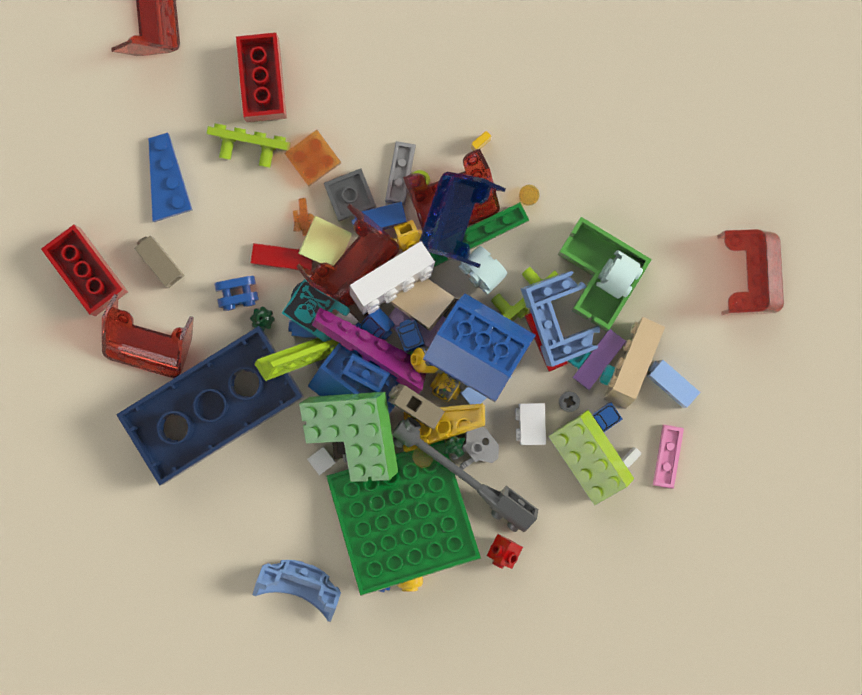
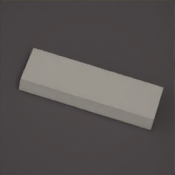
(400, 167)

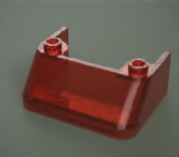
(157, 29)
(365, 255)
(142, 346)

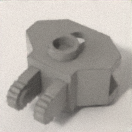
(476, 449)

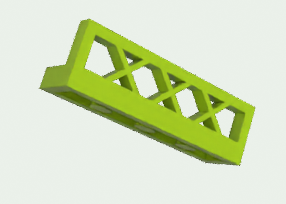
(294, 357)

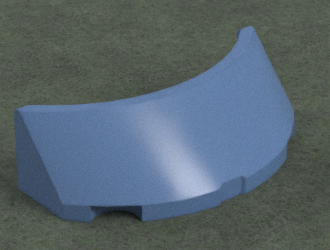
(299, 580)

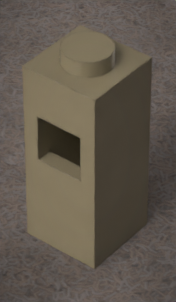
(158, 261)
(415, 405)

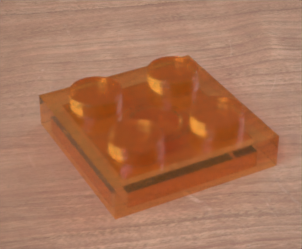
(312, 158)

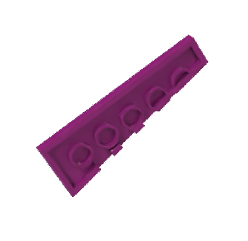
(371, 348)

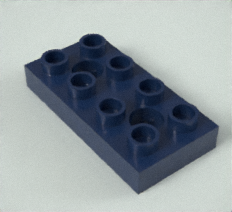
(209, 405)

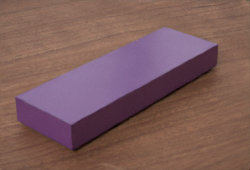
(598, 359)

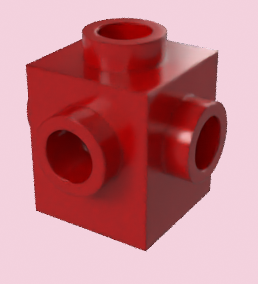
(504, 552)

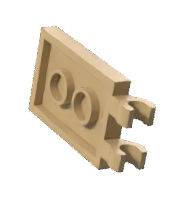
(424, 303)

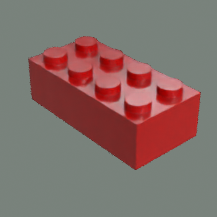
(261, 77)
(84, 270)

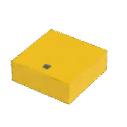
(481, 141)

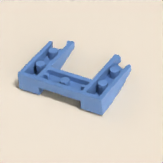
(554, 346)

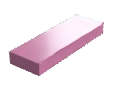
(668, 456)

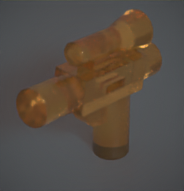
(304, 219)

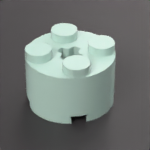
(489, 273)
(619, 274)

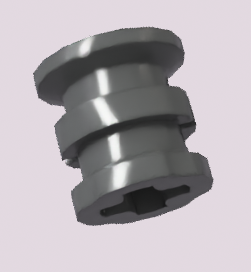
(574, 398)

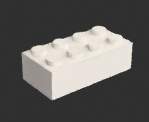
(392, 278)

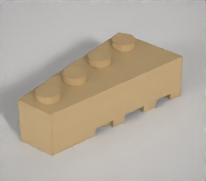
(634, 363)

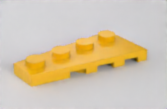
(452, 423)

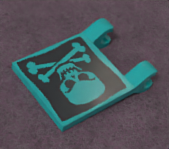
(305, 305)

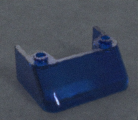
(451, 214)

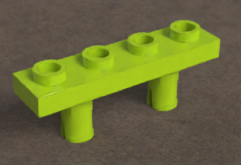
(229, 137)
(519, 309)

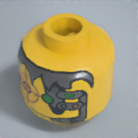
(419, 364)
(445, 387)

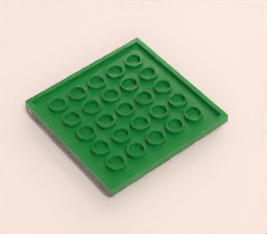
(403, 524)

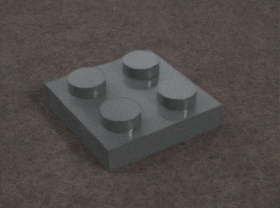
(347, 190)

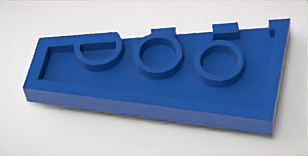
(167, 184)

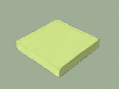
(324, 242)

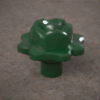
(262, 318)
(454, 445)

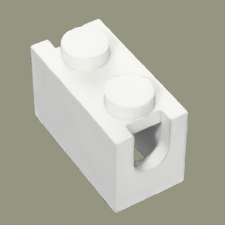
(531, 424)

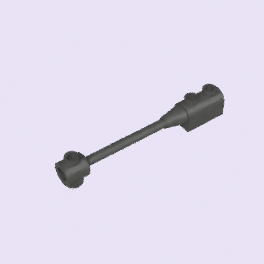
(504, 504)

